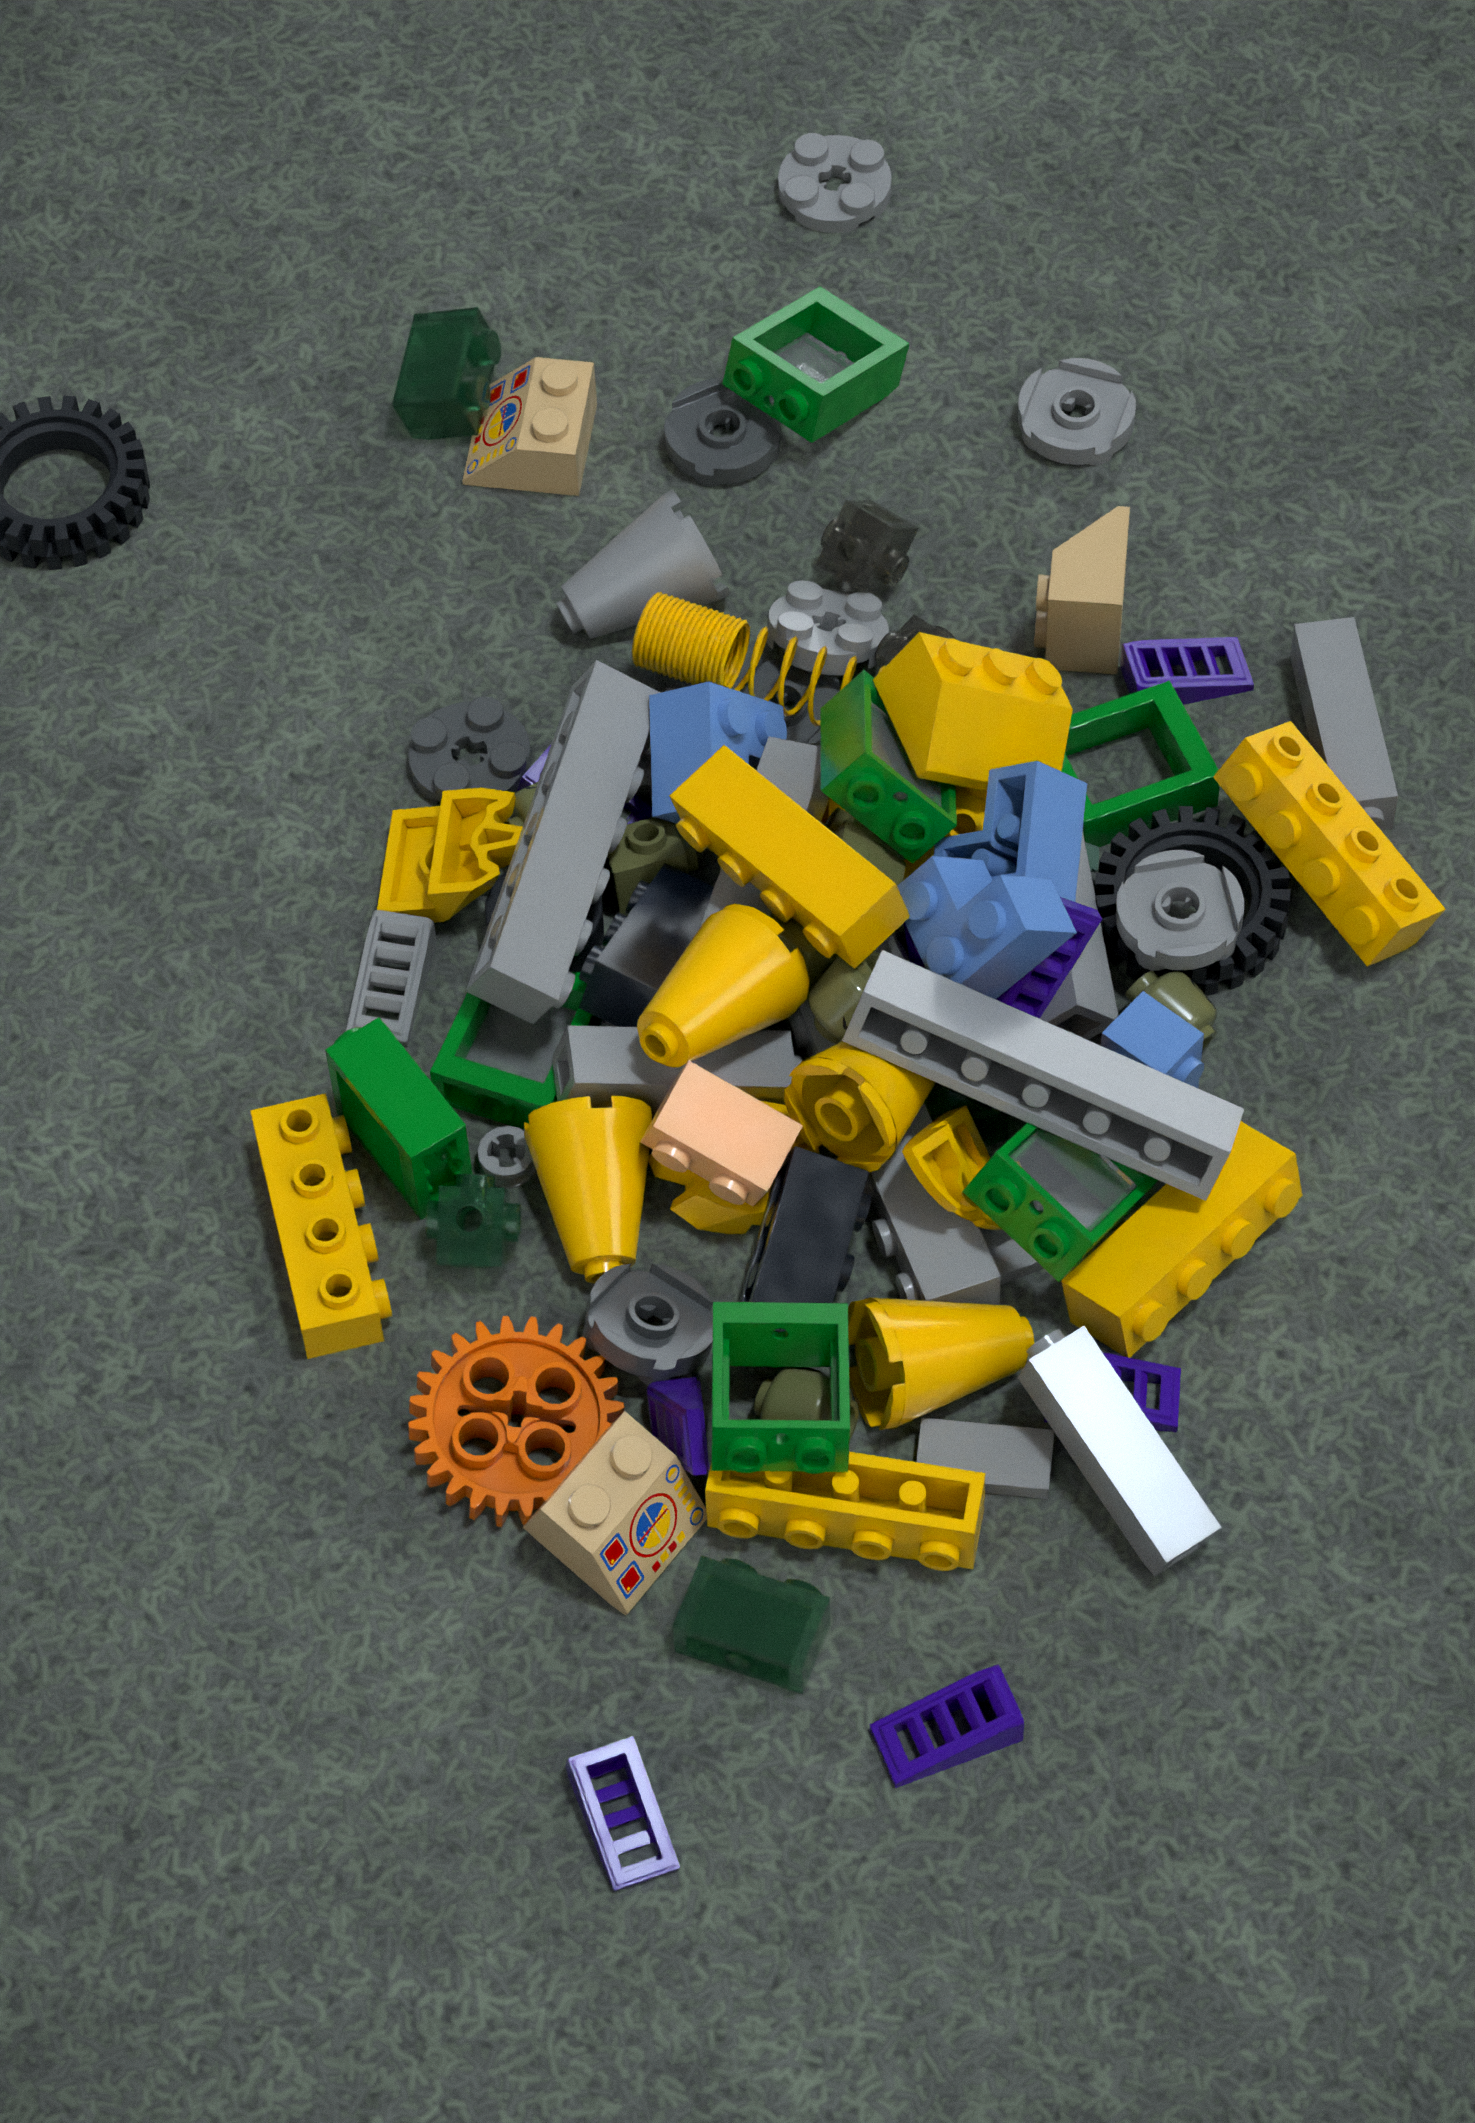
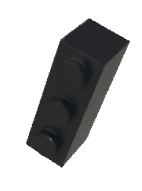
(643, 946)
(807, 1231)

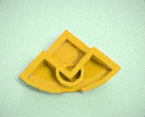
(947, 1159)

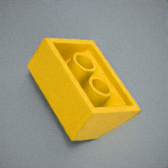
(973, 709)

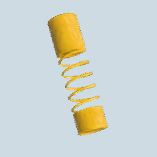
(712, 647)

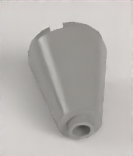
(647, 557)

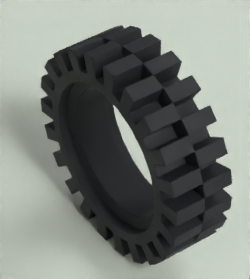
(108, 516)
(1245, 857)

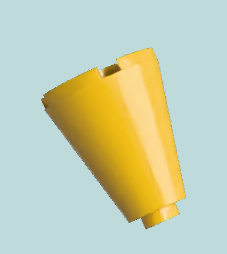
(723, 988)
(854, 1104)
(592, 1177)
(929, 1354)

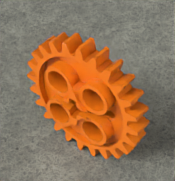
(525, 1366)

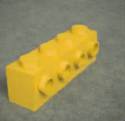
(1329, 843)
(788, 857)
(318, 1225)
(1180, 1245)
(873, 1509)

